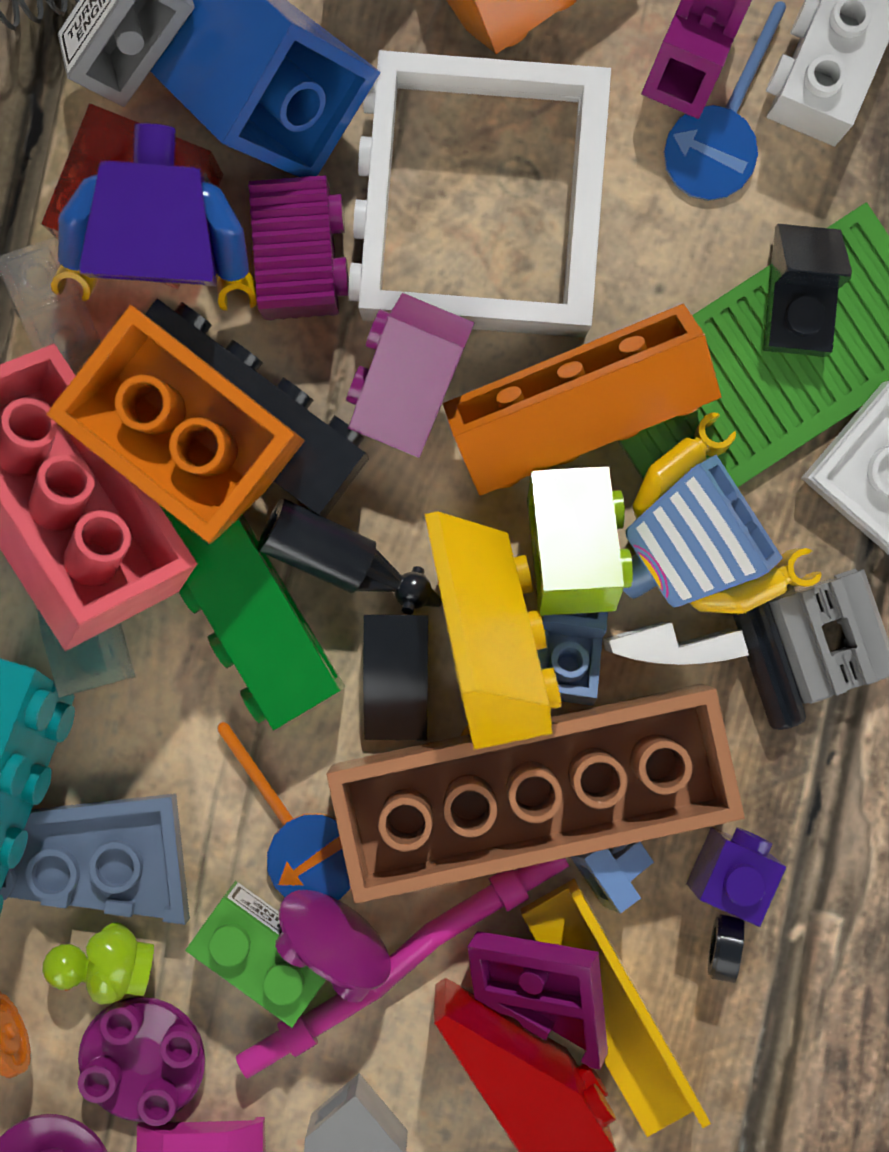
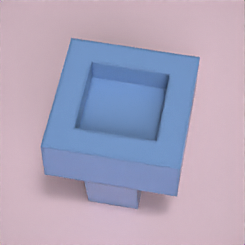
(611, 873)

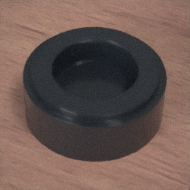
(726, 948)

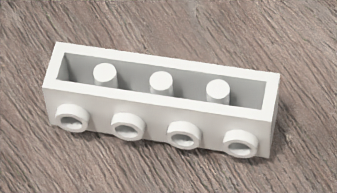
(831, 66)

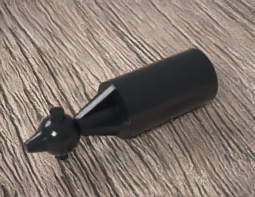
(340, 556)

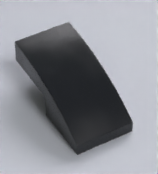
(395, 677)

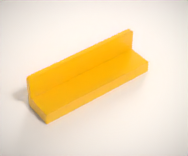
(636, 1047)

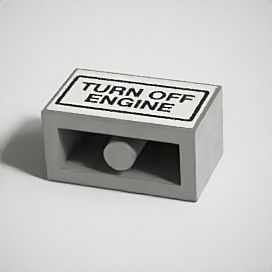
(117, 42)

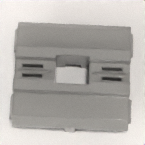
(799, 622)

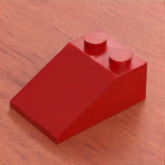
(526, 1081)

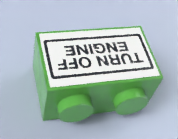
(242, 950)

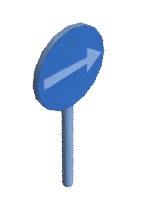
(719, 150)

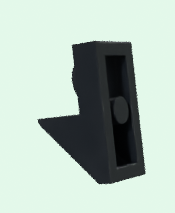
(803, 289)

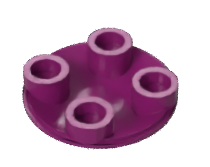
(332, 943)
(141, 1060)

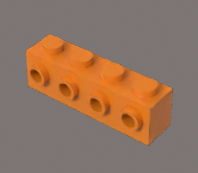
(583, 399)

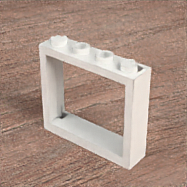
(496, 78)

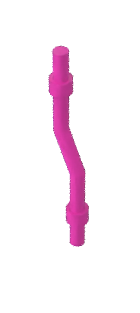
(506, 890)

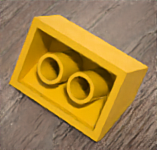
(492, 632)

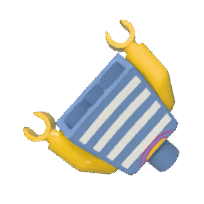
(701, 535)

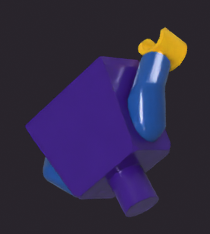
(152, 225)

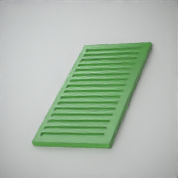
(785, 397)

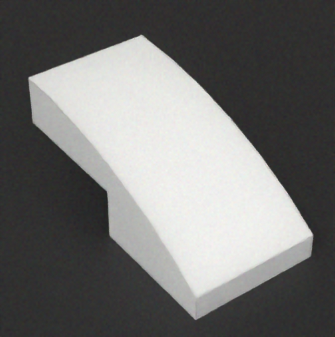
(659, 645)

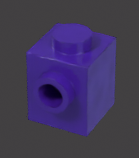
(736, 874)

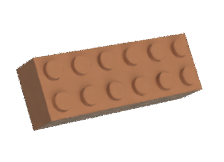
(587, 787)

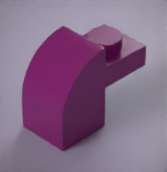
(694, 53)

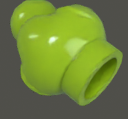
(112, 969)

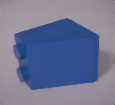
(266, 80)

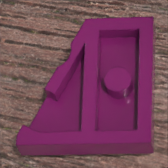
(543, 989)

